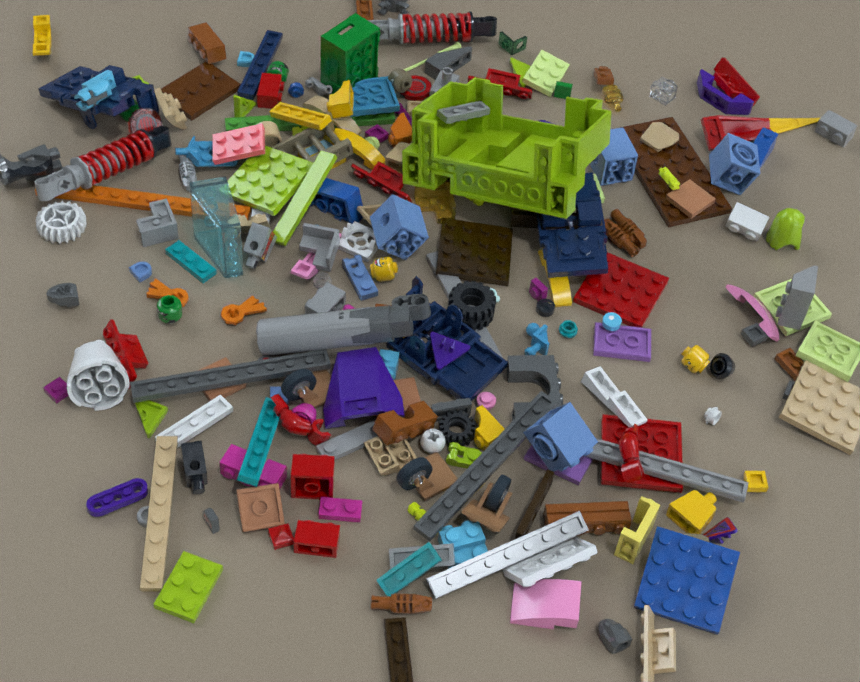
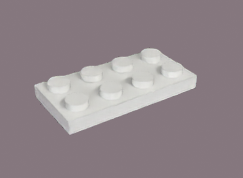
(550, 561)

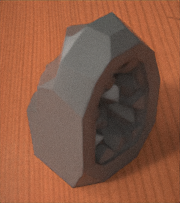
(64, 294)
(614, 636)

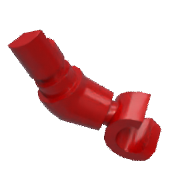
(297, 425)
(629, 449)

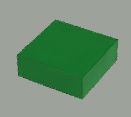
(562, 90)

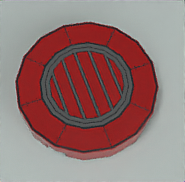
(419, 89)

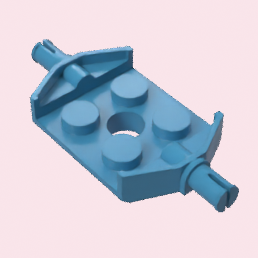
(201, 154)

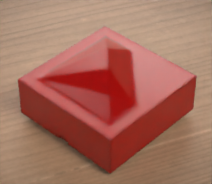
(281, 536)

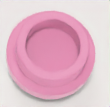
(486, 399)

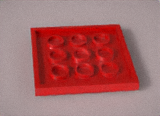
(624, 290)
(654, 437)

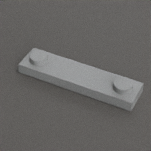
(347, 442)

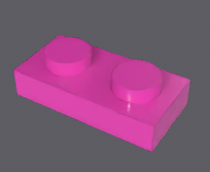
(340, 509)

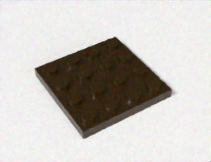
(475, 251)

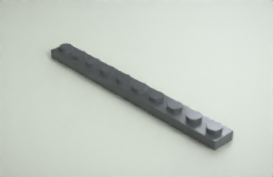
(228, 375)
(482, 468)

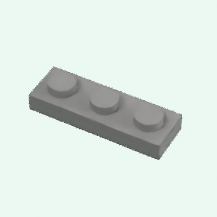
(463, 112)
(445, 551)

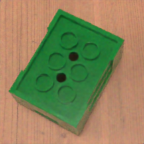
(349, 55)

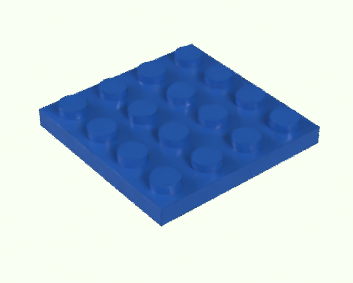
(687, 580)

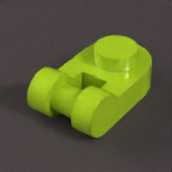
(469, 455)

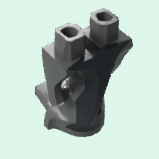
(38, 165)

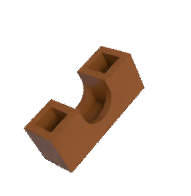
(393, 428)

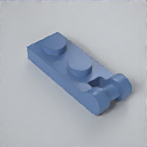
(360, 277)

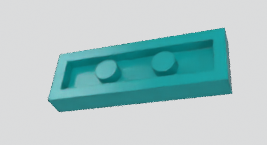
(191, 261)
(409, 569)

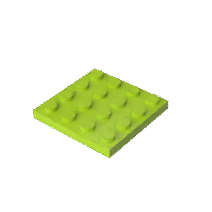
(268, 180)

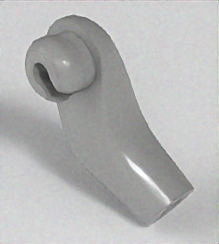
(318, 87)

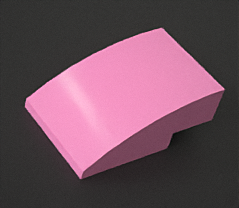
(547, 604)

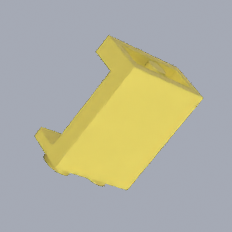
(631, 542)

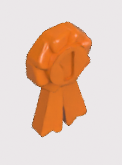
(159, 290)
(235, 314)

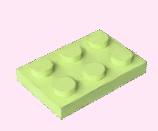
(545, 73)

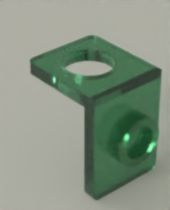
(510, 45)

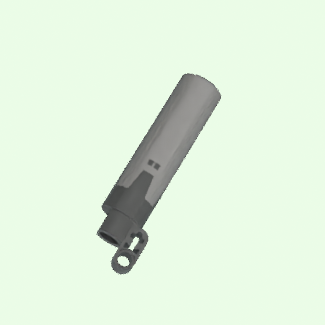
(341, 327)

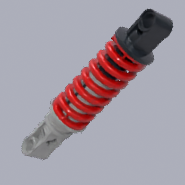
(436, 26)
(104, 162)

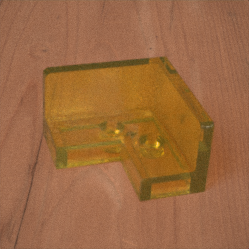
(436, 200)

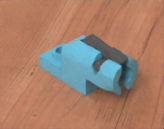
(95, 90)

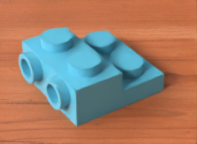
(467, 540)

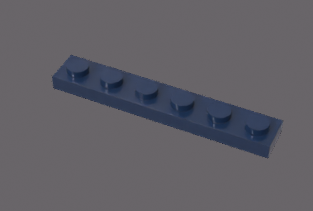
(259, 64)

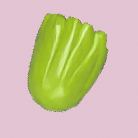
(786, 229)

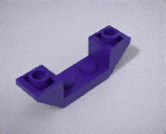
(738, 106)

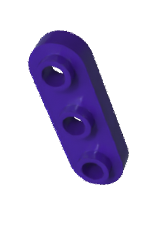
(124, 491)

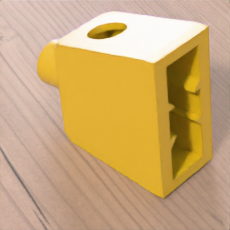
(692, 511)

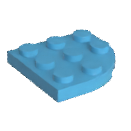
(374, 97)

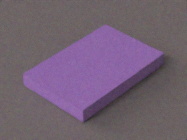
(624, 343)
(572, 474)

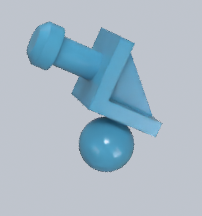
(539, 339)

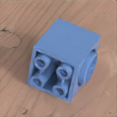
(617, 160)
(734, 164)
(399, 227)
(561, 438)

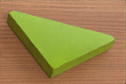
(519, 68)
(242, 106)
(151, 415)

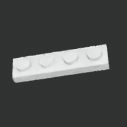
(199, 420)

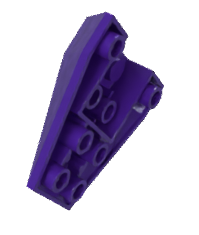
(360, 388)

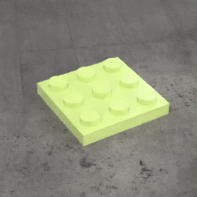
(771, 300)
(830, 351)

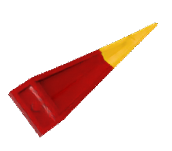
(747, 128)

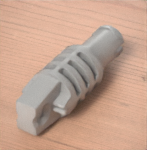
(187, 171)

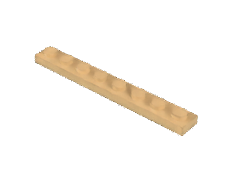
(159, 514)

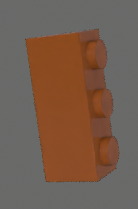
(206, 43)

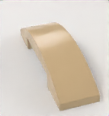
(319, 104)

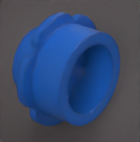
(296, 90)

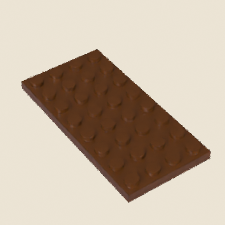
(683, 164)

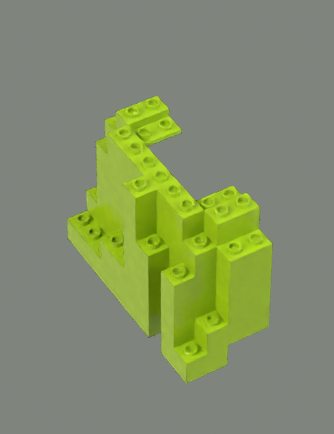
(505, 156)

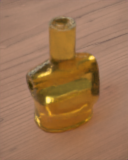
(613, 96)

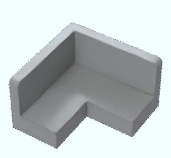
(160, 226)
(322, 242)

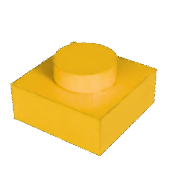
(757, 481)

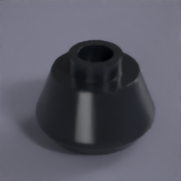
(722, 366)

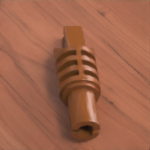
(636, 235)
(620, 238)
(402, 603)

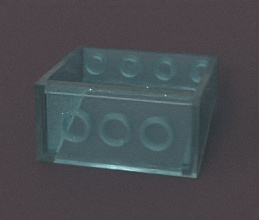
(217, 224)

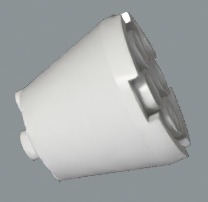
(96, 377)

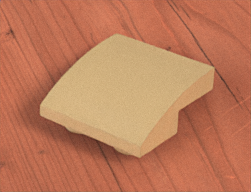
(171, 109)
(258, 218)
(389, 458)

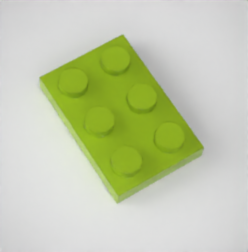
(188, 587)

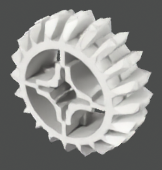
(61, 222)

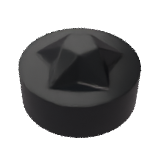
(545, 307)

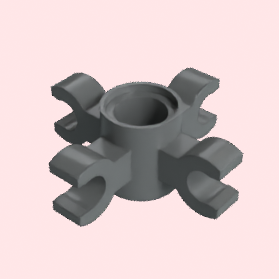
(393, 6)

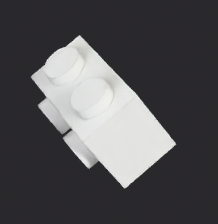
(747, 221)

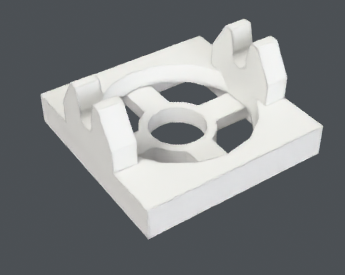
(346, 235)

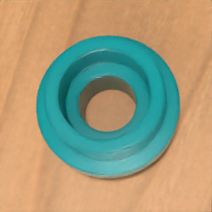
(568, 329)

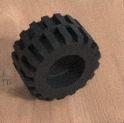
(477, 295)

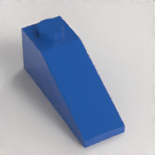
(765, 143)

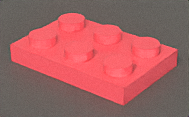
(238, 144)

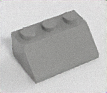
(797, 298)

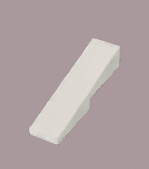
(618, 402)

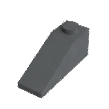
(453, 58)

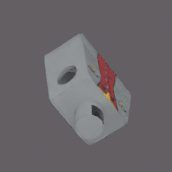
(258, 244)

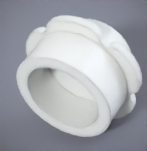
(712, 415)

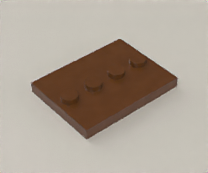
(201, 89)

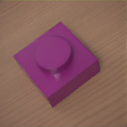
(377, 132)
(538, 289)
(56, 390)

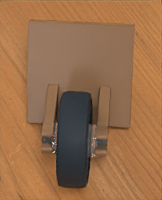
(307, 386)
(426, 475)
(498, 494)

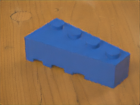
(339, 200)

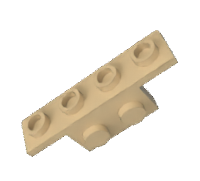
(659, 648)

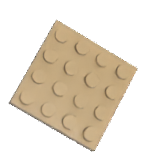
(824, 407)

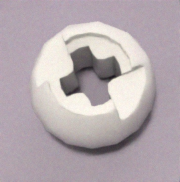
(432, 441)

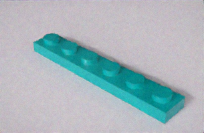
(259, 444)

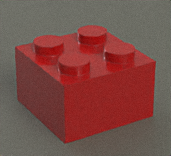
(312, 476)

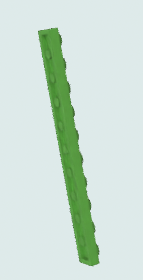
(363, 120)

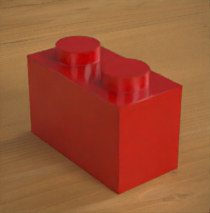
(270, 90)
(317, 538)

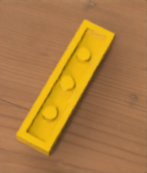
(300, 116)

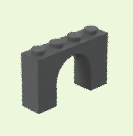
(537, 370)

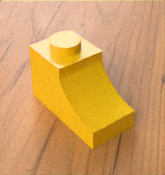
(342, 101)
(487, 429)

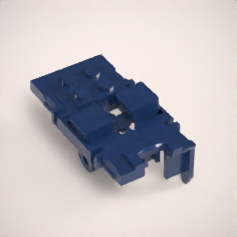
(68, 85)
(577, 250)
(466, 374)

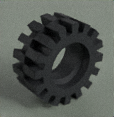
(457, 420)

